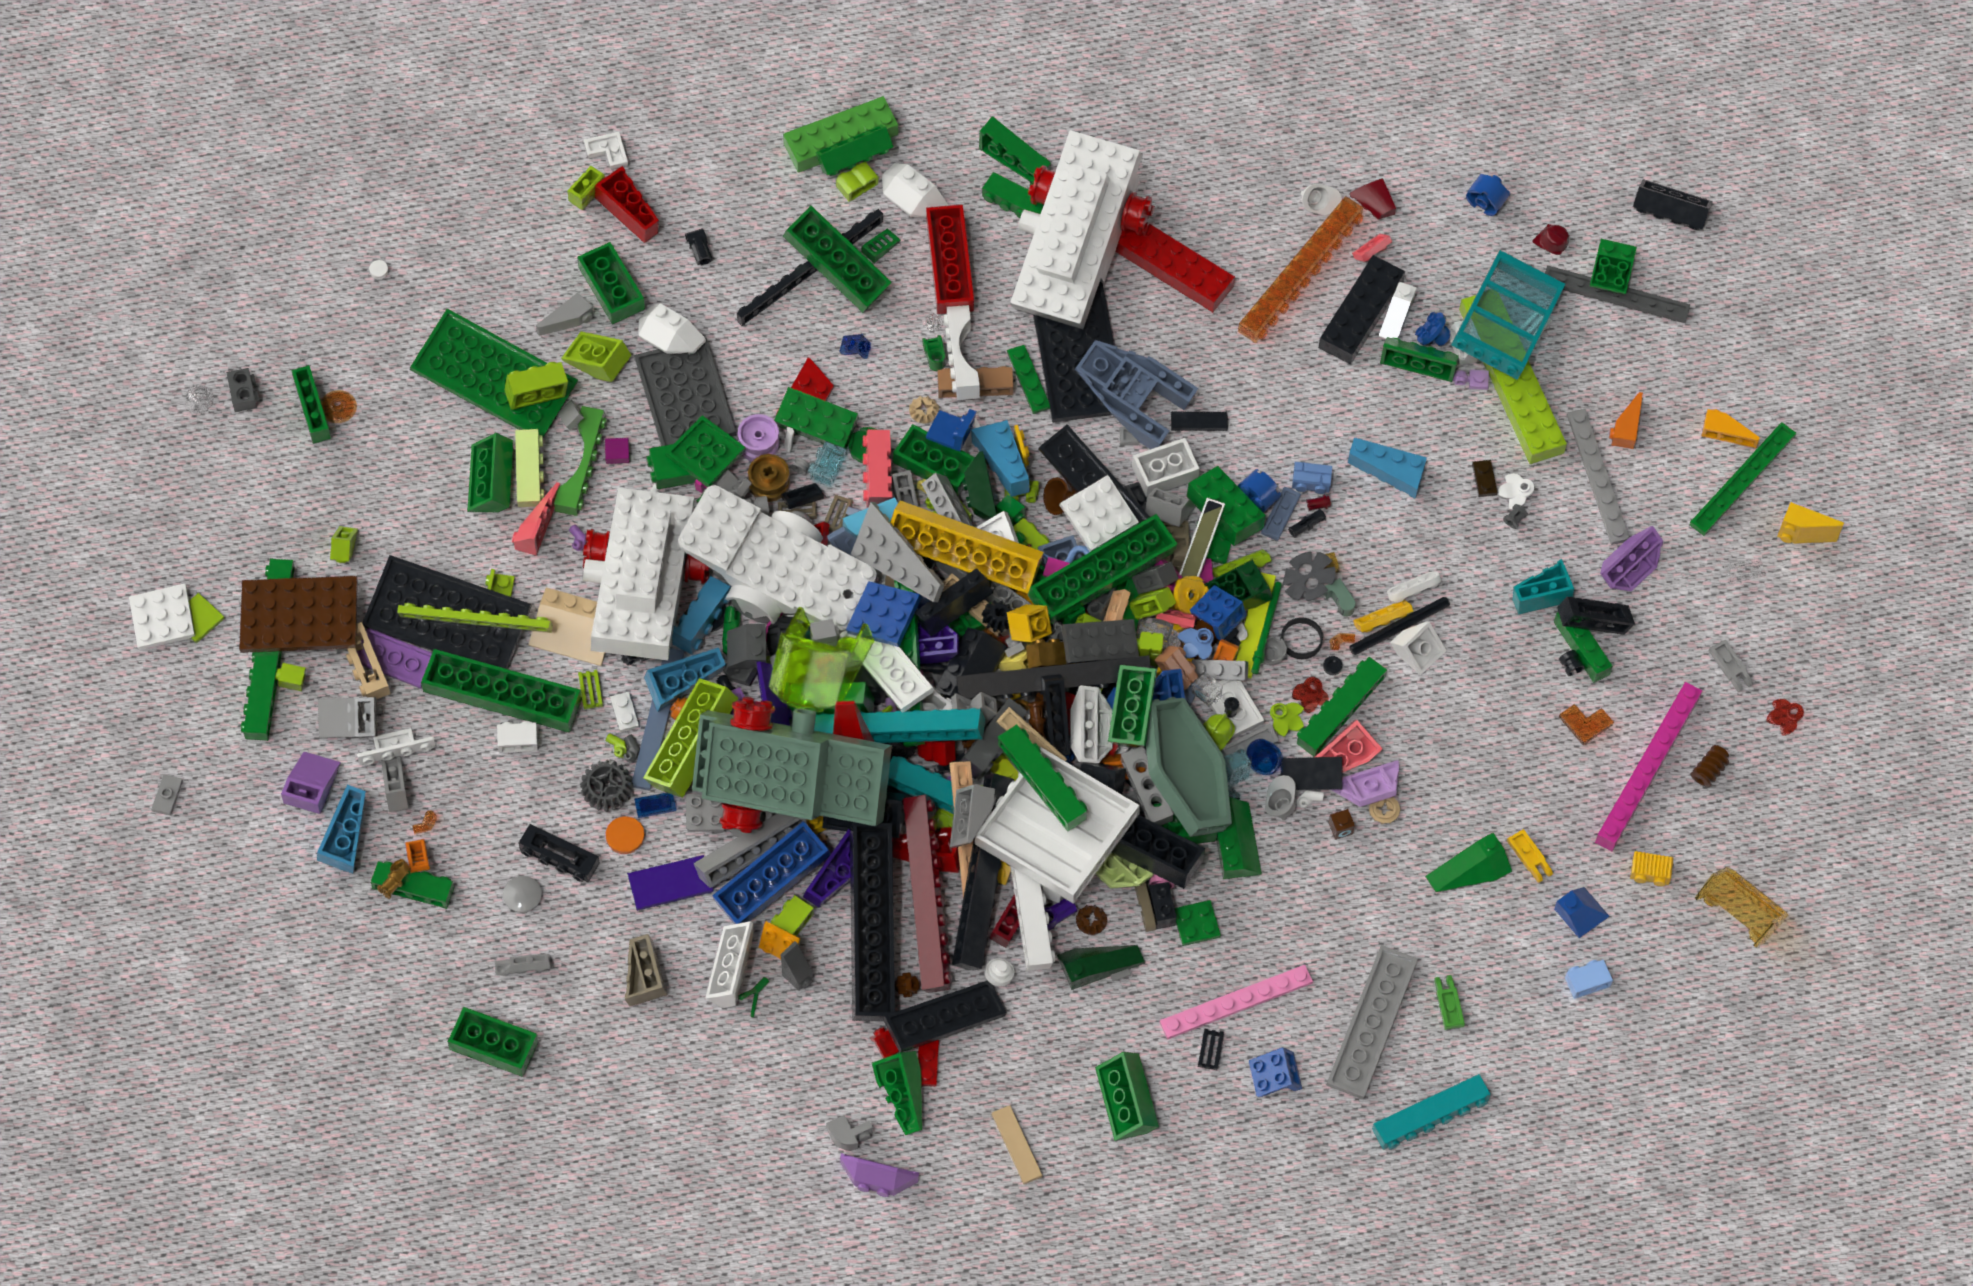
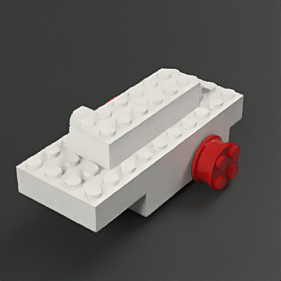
(1079, 226)
(640, 573)

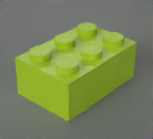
(536, 385)

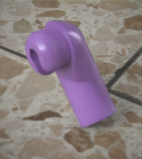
(580, 537)

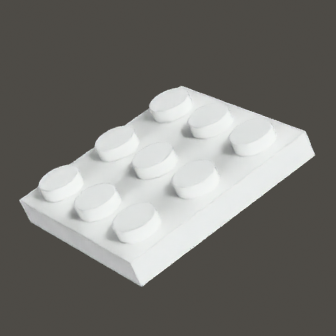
(1099, 513)
(162, 616)

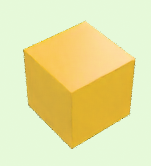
(1029, 623)

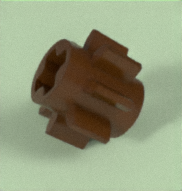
(907, 985)

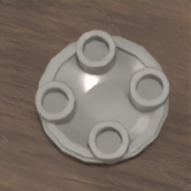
(522, 894)

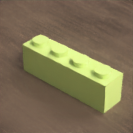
(528, 467)

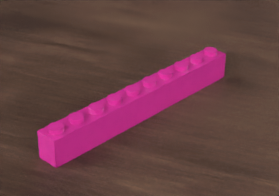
(1648, 766)

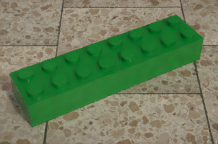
(1103, 568)
(501, 690)

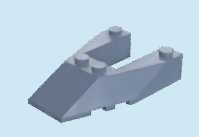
(1125, 381)

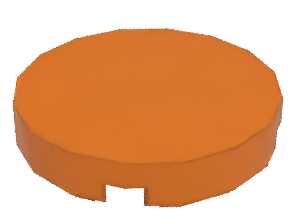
(624, 835)

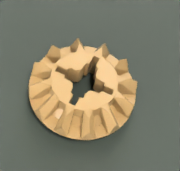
(918, 415)
(1392, 805)

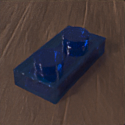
(655, 804)

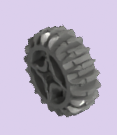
(620, 791)

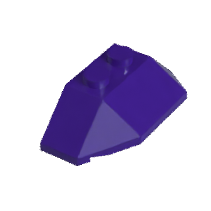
(939, 647)

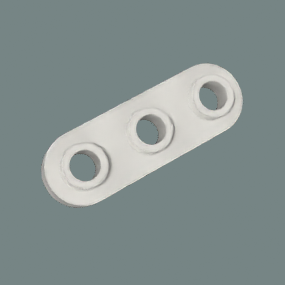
(1414, 586)

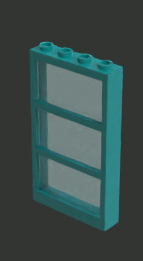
(1508, 314)

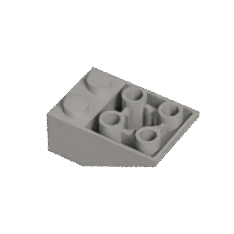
(347, 717)

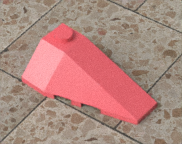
(535, 525)
(1353, 745)

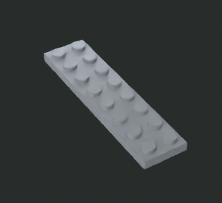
(1372, 1022)

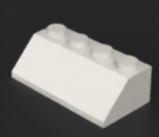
(730, 964)

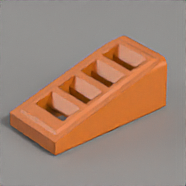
(417, 852)

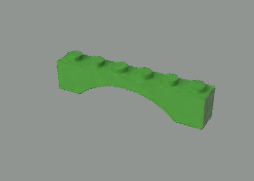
(570, 494)

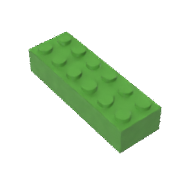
(813, 137)

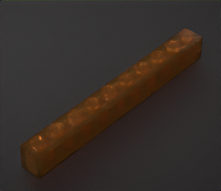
(1300, 270)

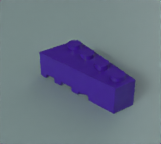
(832, 875)

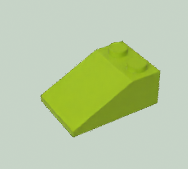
(597, 355)

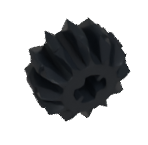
(996, 616)

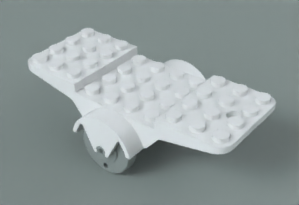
(773, 560)

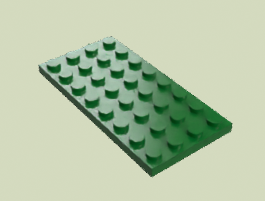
(475, 368)

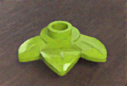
(1288, 720)

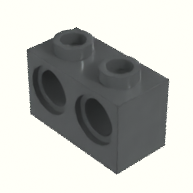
(242, 390)

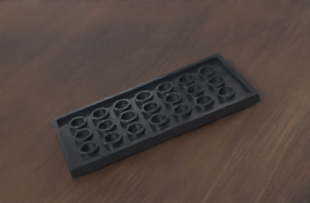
(1060, 353)
(418, 585)

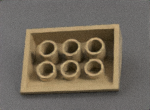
(572, 626)

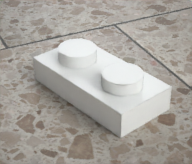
(624, 712)

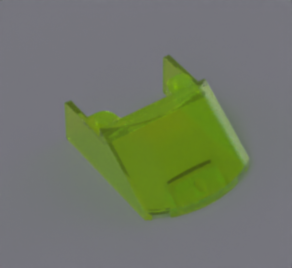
(816, 673)

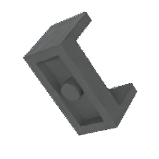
(1155, 577)

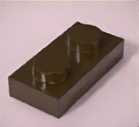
(1484, 478)

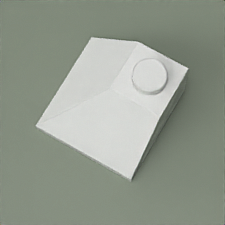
(1419, 646)

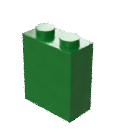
(664, 471)

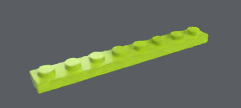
(467, 617)

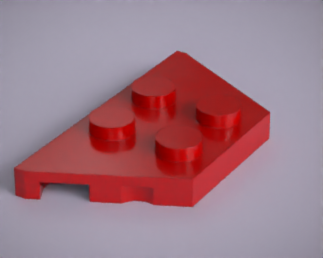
(813, 381)

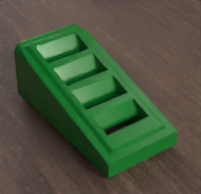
(875, 256)

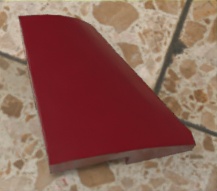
(1375, 198)

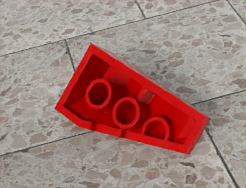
(850, 722)
(948, 856)

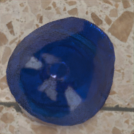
(1264, 756)

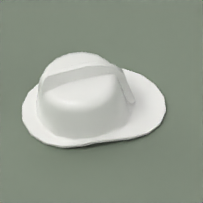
(1322, 197)

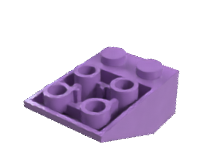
(310, 782)

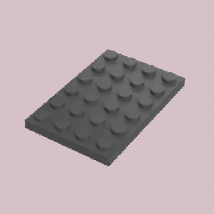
(681, 391)

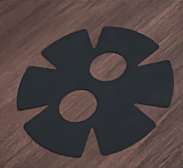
(1298, 580)

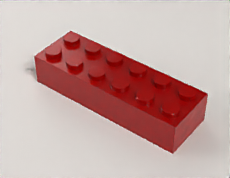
(949, 257)

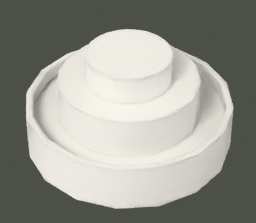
(999, 972)

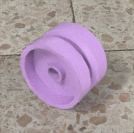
(759, 436)

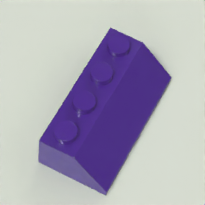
(782, 713)

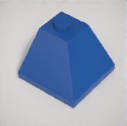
(1580, 911)

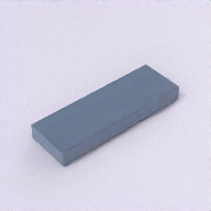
(1281, 513)

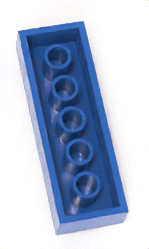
(771, 875)

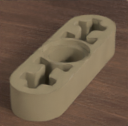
(1146, 913)

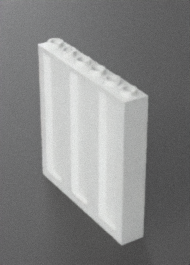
(1036, 843)

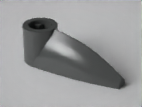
(1099, 606)

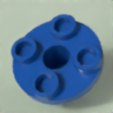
(1433, 330)

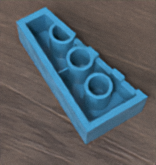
(1389, 465)
(700, 616)
(679, 677)
(343, 833)

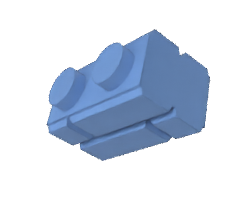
(1312, 477)

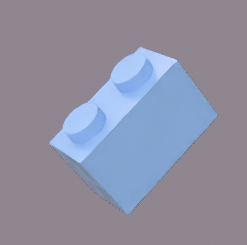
(1588, 978)

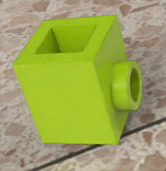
(291, 676)

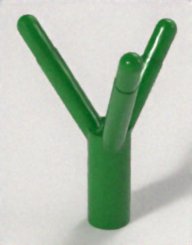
(755, 990)

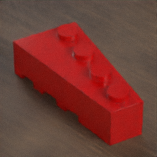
(626, 204)

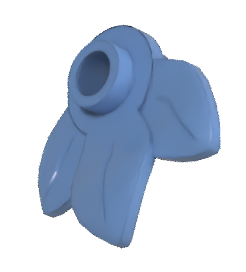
(1194, 645)

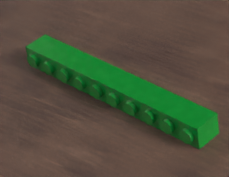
(263, 675)

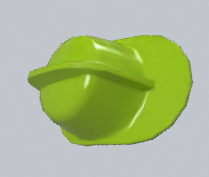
(1220, 729)

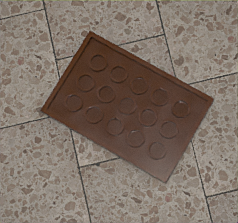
(298, 614)

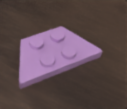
(1371, 784)

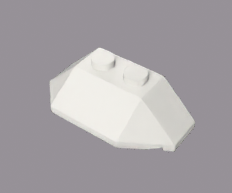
(910, 190)
(669, 331)
(1090, 725)

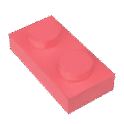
(1372, 247)
(1178, 617)

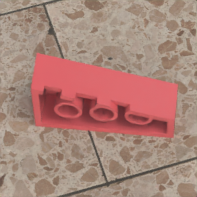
(877, 466)

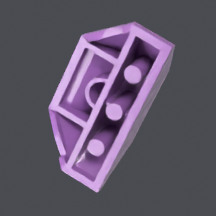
(1633, 560)
(876, 1176)

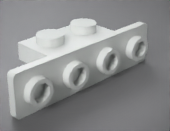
(395, 745)

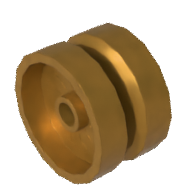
(768, 477)

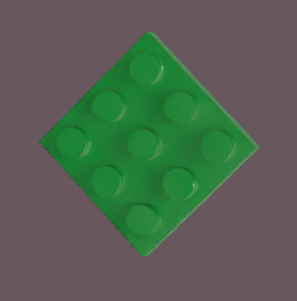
(705, 451)

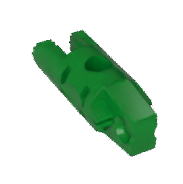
(731, 621)

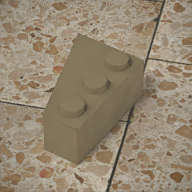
(644, 972)

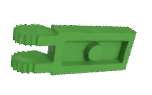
(1449, 1004)

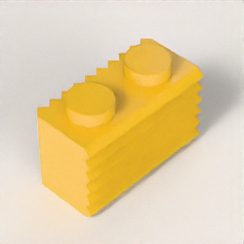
(1651, 868)

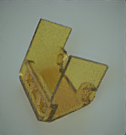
(1744, 903)

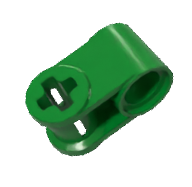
(934, 350)

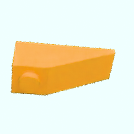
(1725, 428)

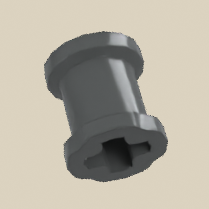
(1522, 514)

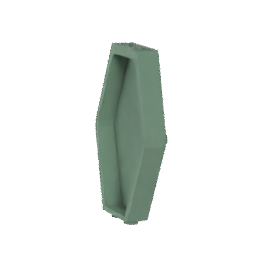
(1187, 767)

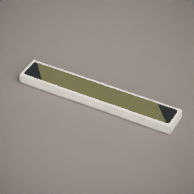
(1202, 539)

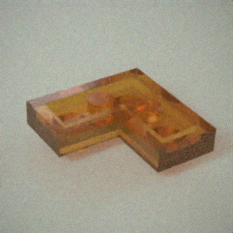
(1585, 728)

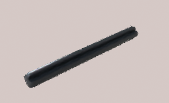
(1399, 625)

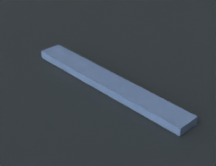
(653, 734)

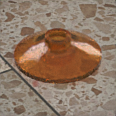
(338, 413)

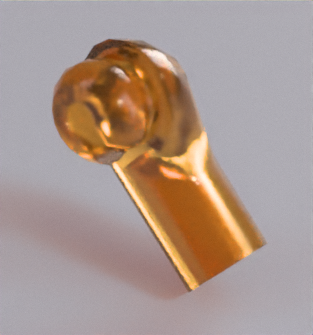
(1339, 638)
(427, 823)

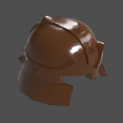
(1054, 493)

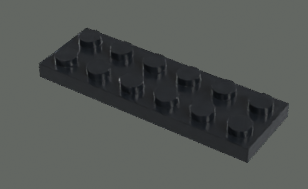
(944, 1016)

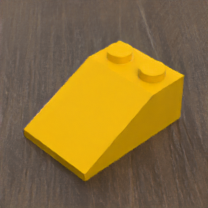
(1808, 526)

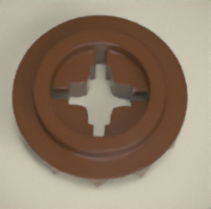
(1097, 926)

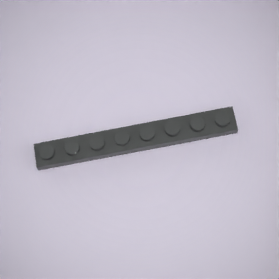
(1633, 299)

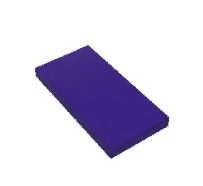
(667, 883)

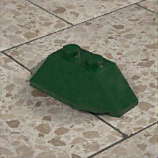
(979, 488)

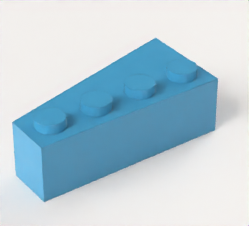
(1002, 455)

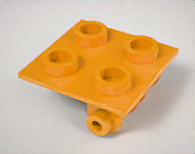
(775, 940)

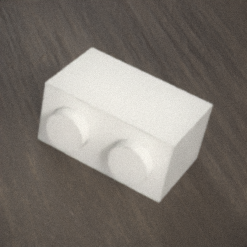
(517, 737)

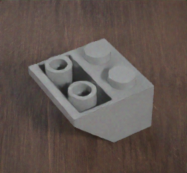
(1168, 506)

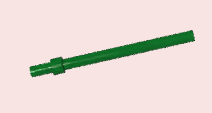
(1259, 655)

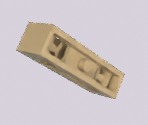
(374, 688)

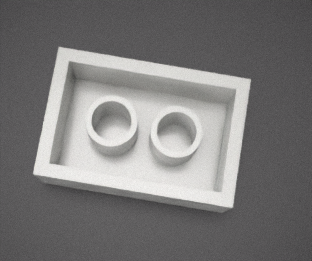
(1165, 466)

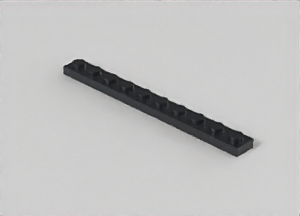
(803, 271)

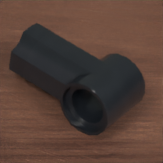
(698, 244)

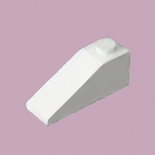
(1398, 310)

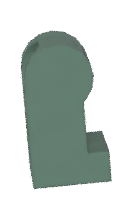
(1341, 597)

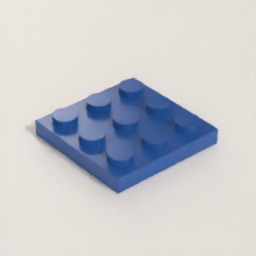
(885, 611)

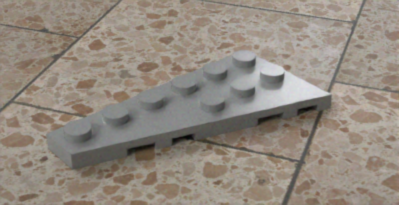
(890, 553)

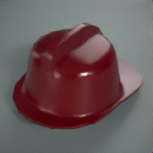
(1552, 239)

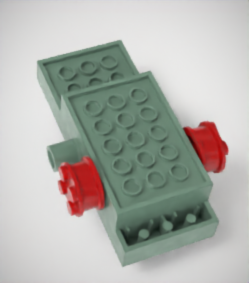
(786, 768)

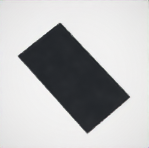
(1314, 772)

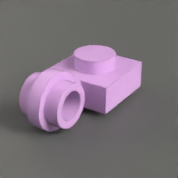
(1477, 379)

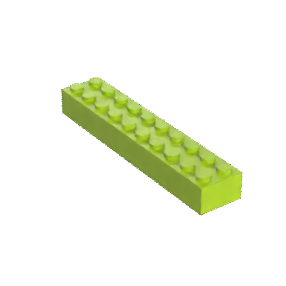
(1526, 409)

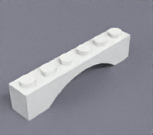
(966, 378)

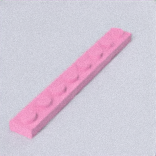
(1236, 1002)

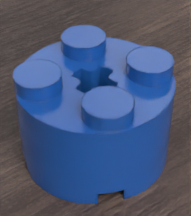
(1487, 194)
(1260, 489)

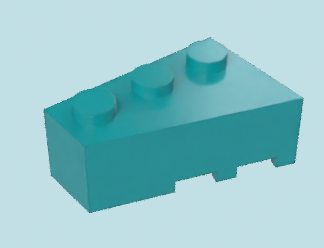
(1543, 590)

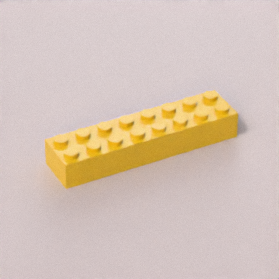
(967, 547)

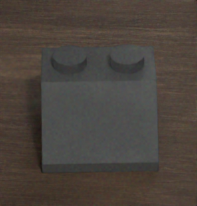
(746, 646)

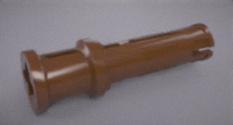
(1036, 716)

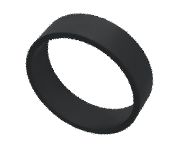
(1304, 621)

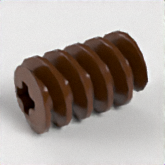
(1710, 766)

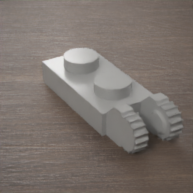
(1730, 664)

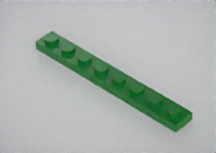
(1742, 479)

